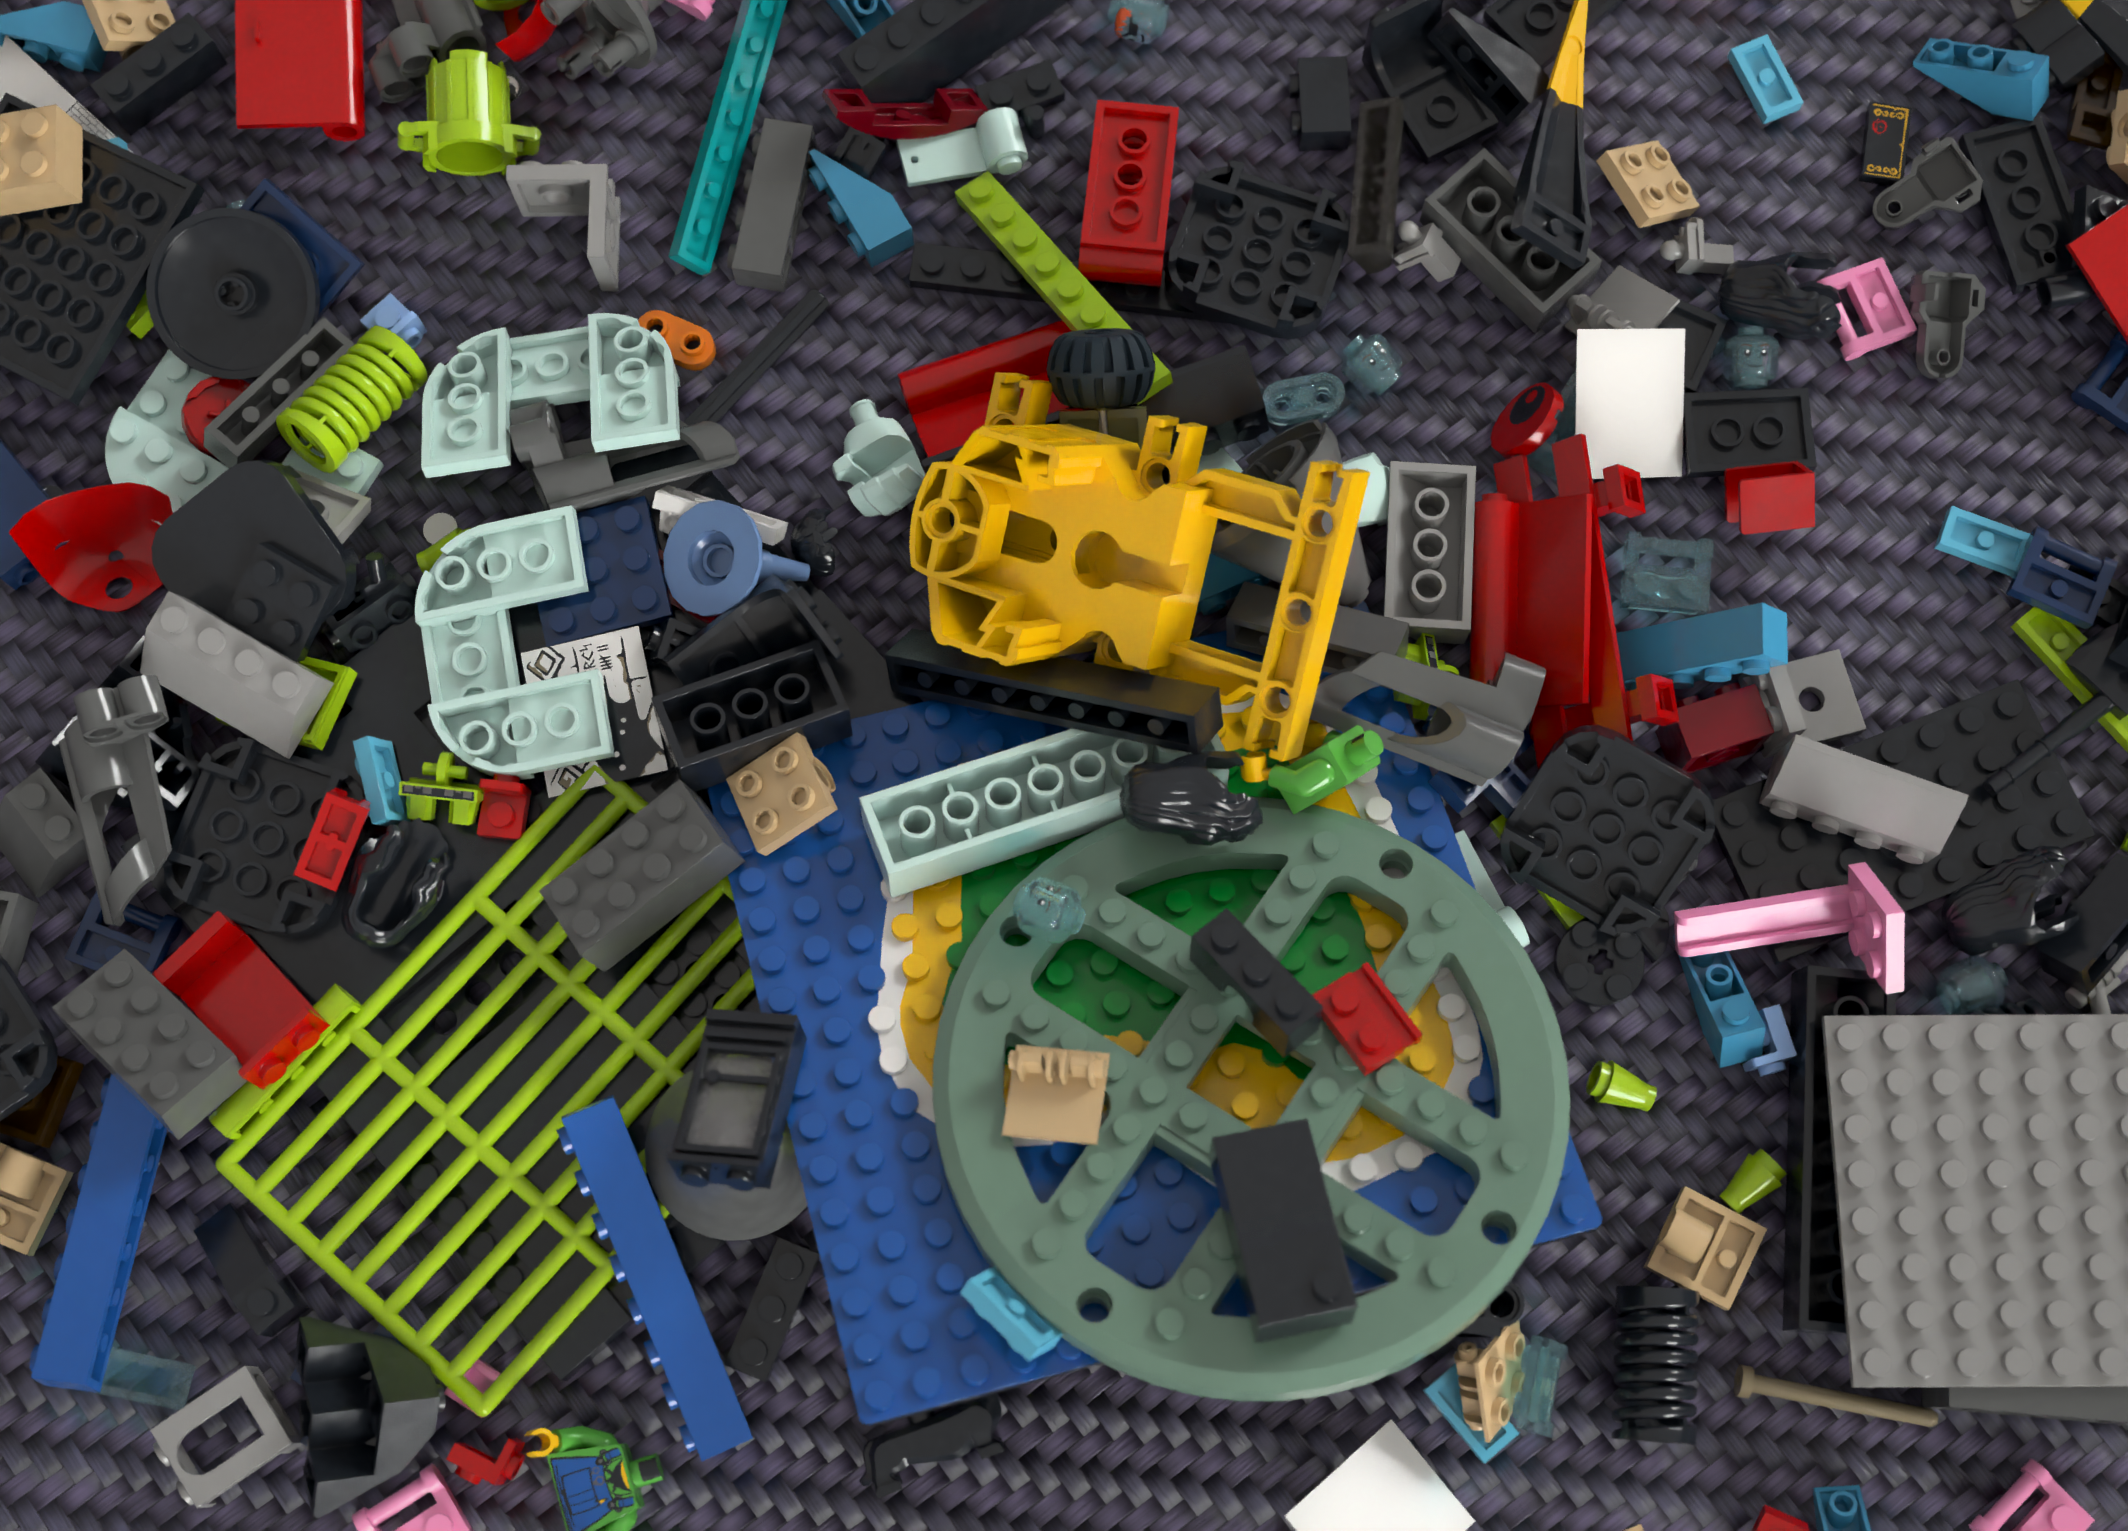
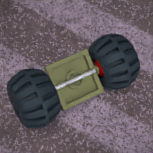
(1098, 376)

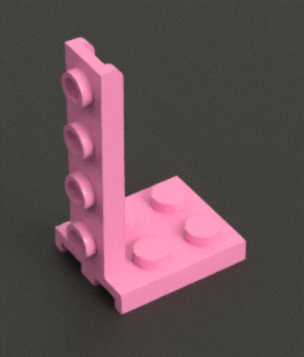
(1860, 908)

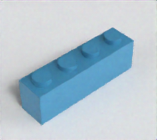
(1706, 646)

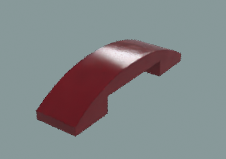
(948, 113)

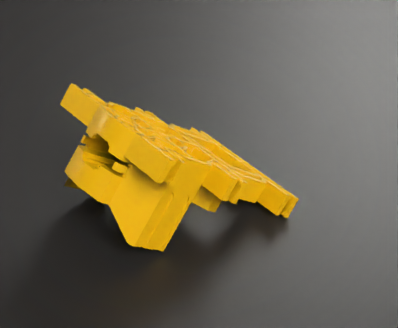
(1084, 547)

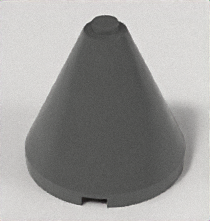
(1287, 463)
(717, 1208)

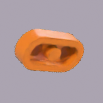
(678, 334)

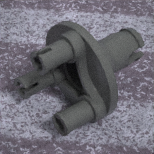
(612, 35)

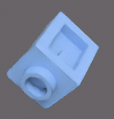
(396, 318)
(1777, 1044)

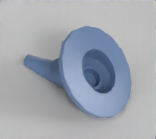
(719, 559)

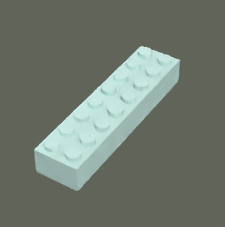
(1003, 805)

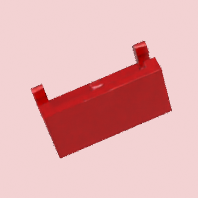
(332, 839)

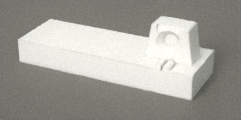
(675, 502)

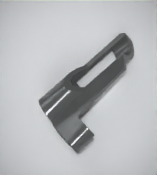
(425, 32)
(581, 478)
(1474, 722)
(109, 752)

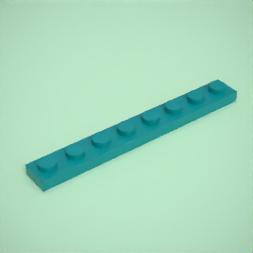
(726, 134)

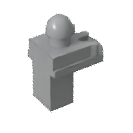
(1425, 247)
(1693, 254)

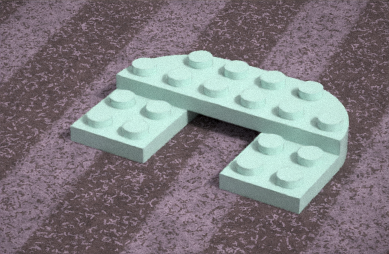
(609, 362)
(152, 449)
(472, 654)

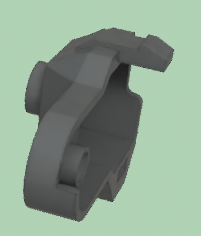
(1935, 182)
(1943, 309)

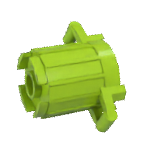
(468, 119)

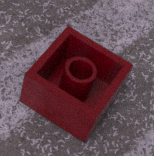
(1716, 728)

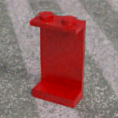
(242, 999)

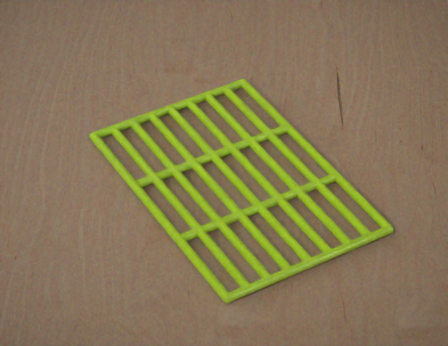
(447, 1116)

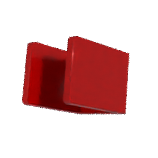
(1770, 497)

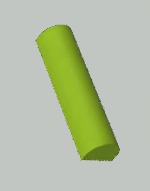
(249, 1100)

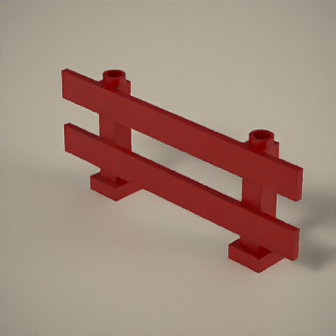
(1610, 704)

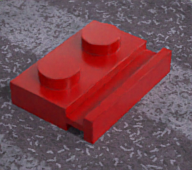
(1367, 1019)

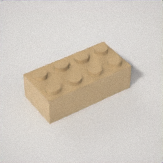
(39, 160)

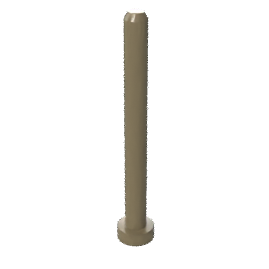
(1748, 1382)

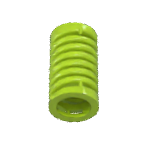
(337, 413)

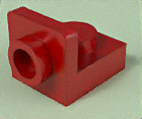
(503, 807)

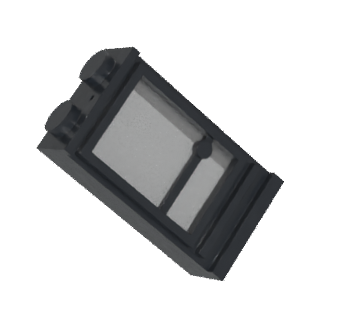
(738, 1099)

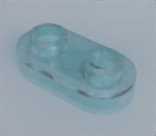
(1300, 396)

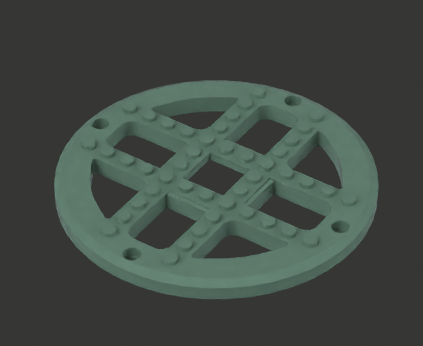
(1171, 1331)

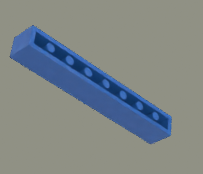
(100, 1244)
(656, 1277)

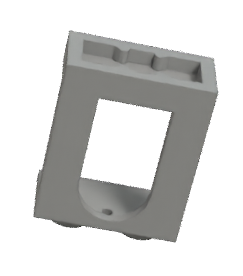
(278, 1438)

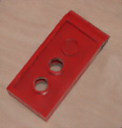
(1128, 193)

